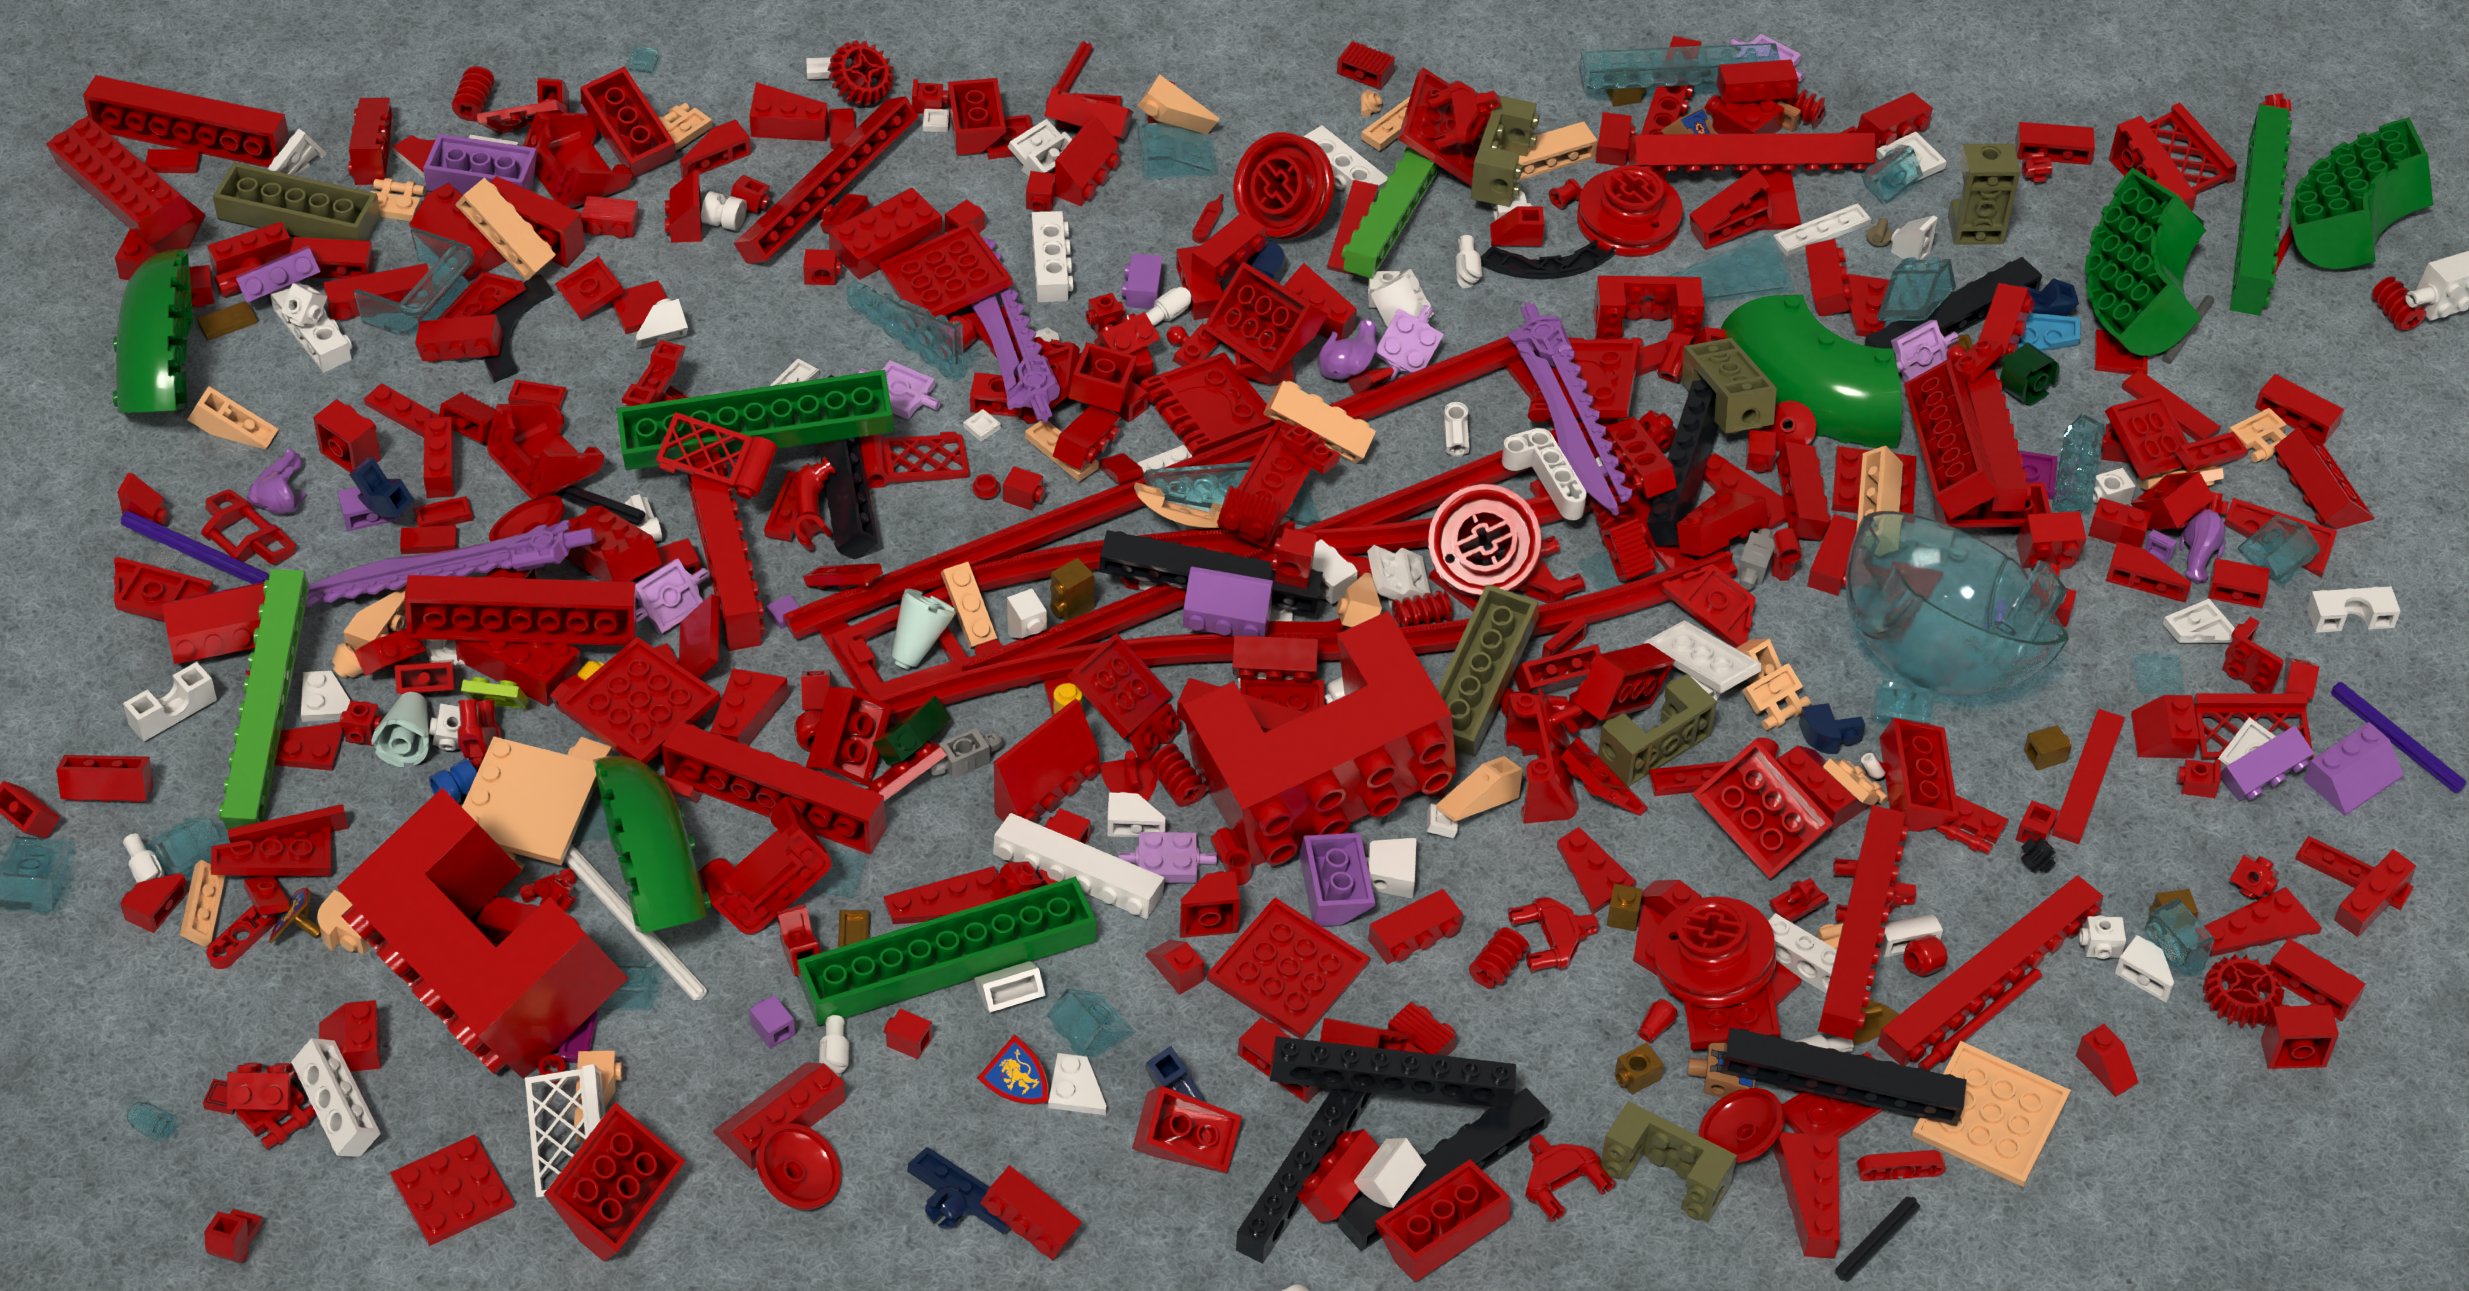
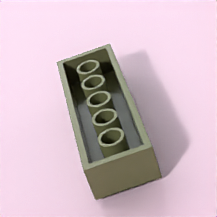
(302, 204)
(1486, 663)

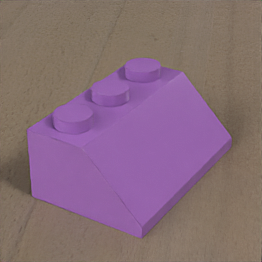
(1227, 603)
(2354, 769)
(1336, 877)

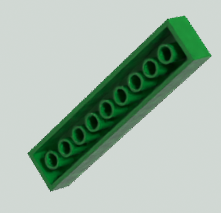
(2261, 210)
(781, 413)
(947, 950)

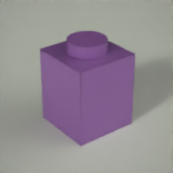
(772, 1022)

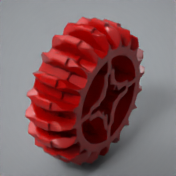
(865, 66)
(2242, 998)

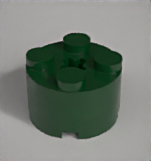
(2028, 374)

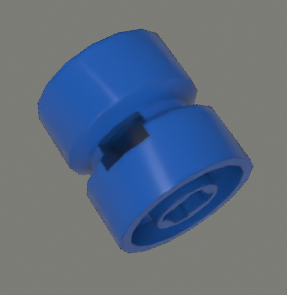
(455, 782)

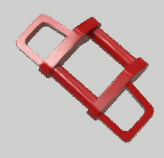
(251, 543)

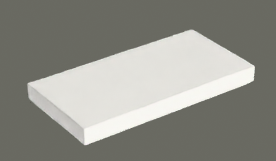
(1705, 656)

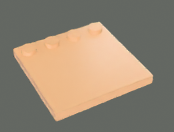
(530, 798)
(2003, 1115)

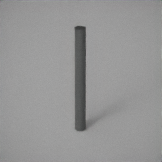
(2202, 310)

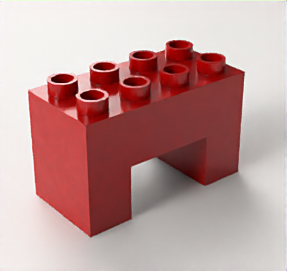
(1333, 762)
(500, 1000)

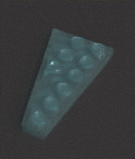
(1742, 272)
(914, 326)
(1210, 484)

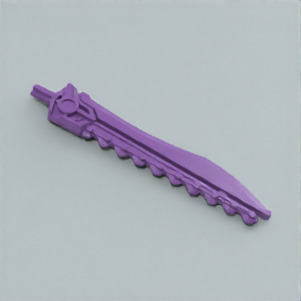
(1553, 348)
(1037, 380)
(518, 552)

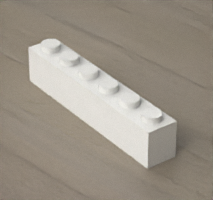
(1096, 871)

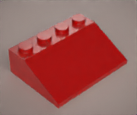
(1264, 319)
(1046, 765)
(1763, 809)
(612, 1181)

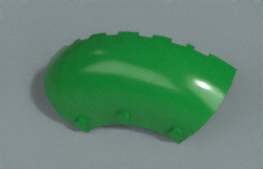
(2359, 194)
(2141, 264)
(150, 335)
(1843, 383)
(652, 844)

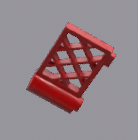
(880, 467)
(748, 470)

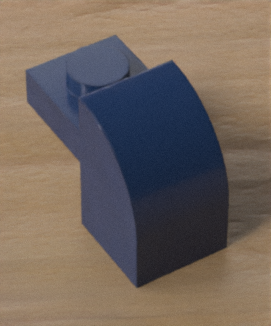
(1269, 261)
(2055, 298)
(378, 493)
(1825, 732)
(1169, 1071)

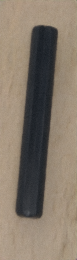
(589, 499)
(1877, 1239)

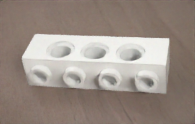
(1345, 162)
(1050, 256)
(320, 341)
(1803, 953)
(335, 1097)

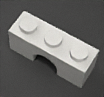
(2375, 605)
(190, 693)

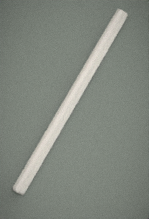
(623, 913)

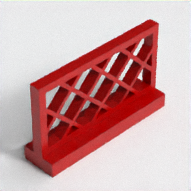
(2202, 144)
(2245, 706)

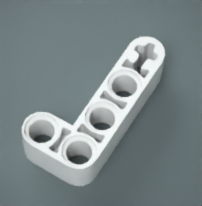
(1540, 450)

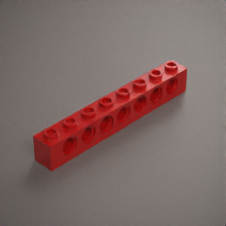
(1668, 102)

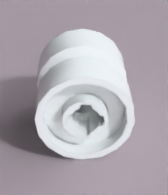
(723, 211)

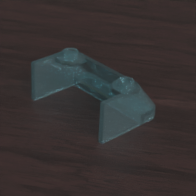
(449, 263)

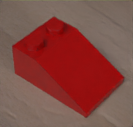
(1186, 1130)

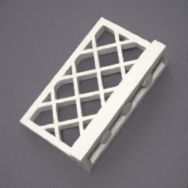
(593, 1110)

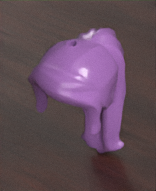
(1348, 356)
(271, 487)
(2204, 535)

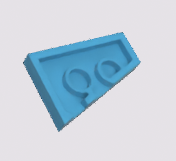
(2051, 331)

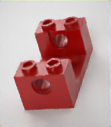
(1623, 299)

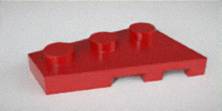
(1592, 868)

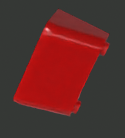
(569, 162)
(532, 451)
(1549, 783)
(770, 874)

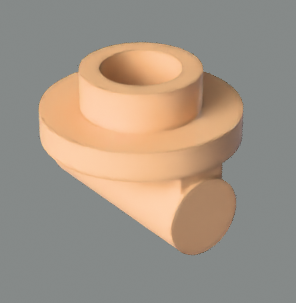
(1370, 102)
(1830, 934)

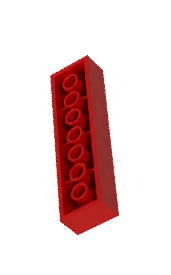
(186, 121)
(119, 180)
(1950, 439)
(726, 557)
(520, 610)
(761, 780)

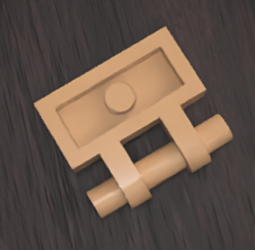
(685, 124)
(398, 206)
(2258, 429)
(1773, 688)
(1855, 781)

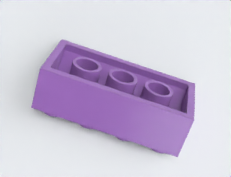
(468, 160)

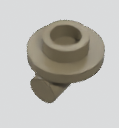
(1879, 234)

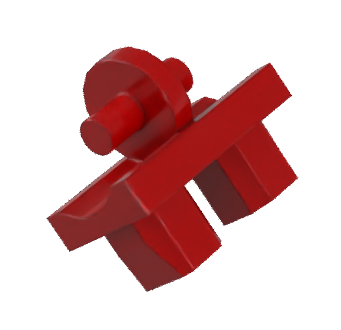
(1798, 900)

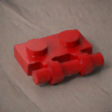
(1978, 821)
(260, 1120)

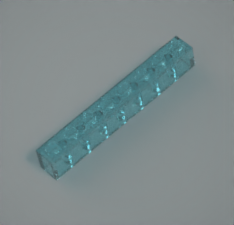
(1666, 65)

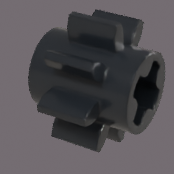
(2038, 854)

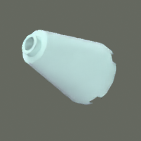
(918, 627)
(403, 731)

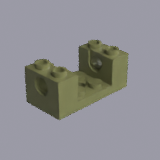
(1497, 161)
(1987, 196)
(1742, 390)
(1686, 722)
(1664, 1143)

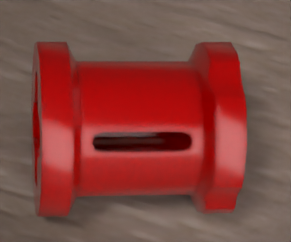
(1561, 196)

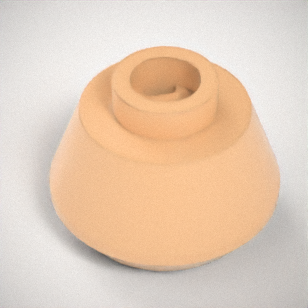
(346, 661)

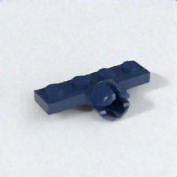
(955, 1193)

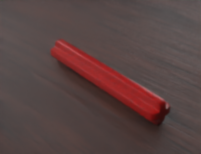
(1074, 67)

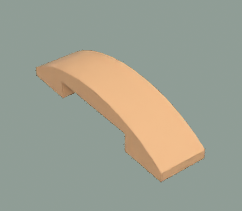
(1154, 499)

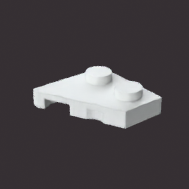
(296, 154)
(2199, 624)
(322, 697)
(1075, 1086)

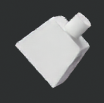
(1392, 866)

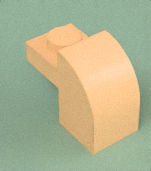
(335, 928)

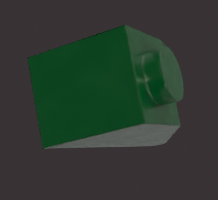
(912, 731)

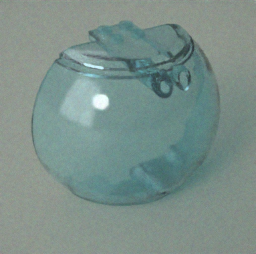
(1950, 606)

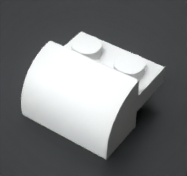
(1039, 147)
(1402, 294)
(1398, 573)

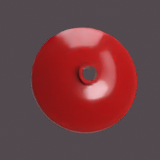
(527, 516)
(1744, 1122)
(805, 1158)

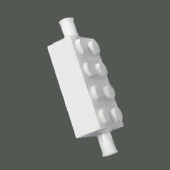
(2443, 287)

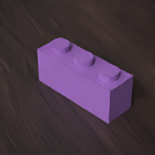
(277, 274)
(2267, 764)

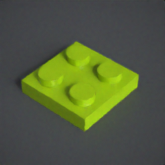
(505, 694)

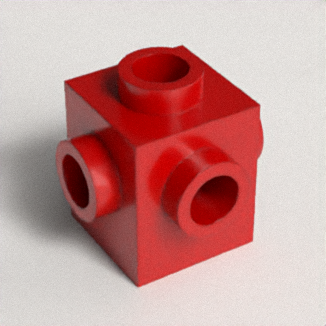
(1104, 311)
(1659, 429)
(360, 722)
(2245, 876)
(1015, 879)

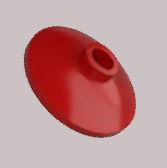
(1803, 424)

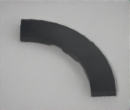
(1546, 267)
(536, 291)

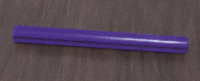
(193, 548)
(2399, 737)

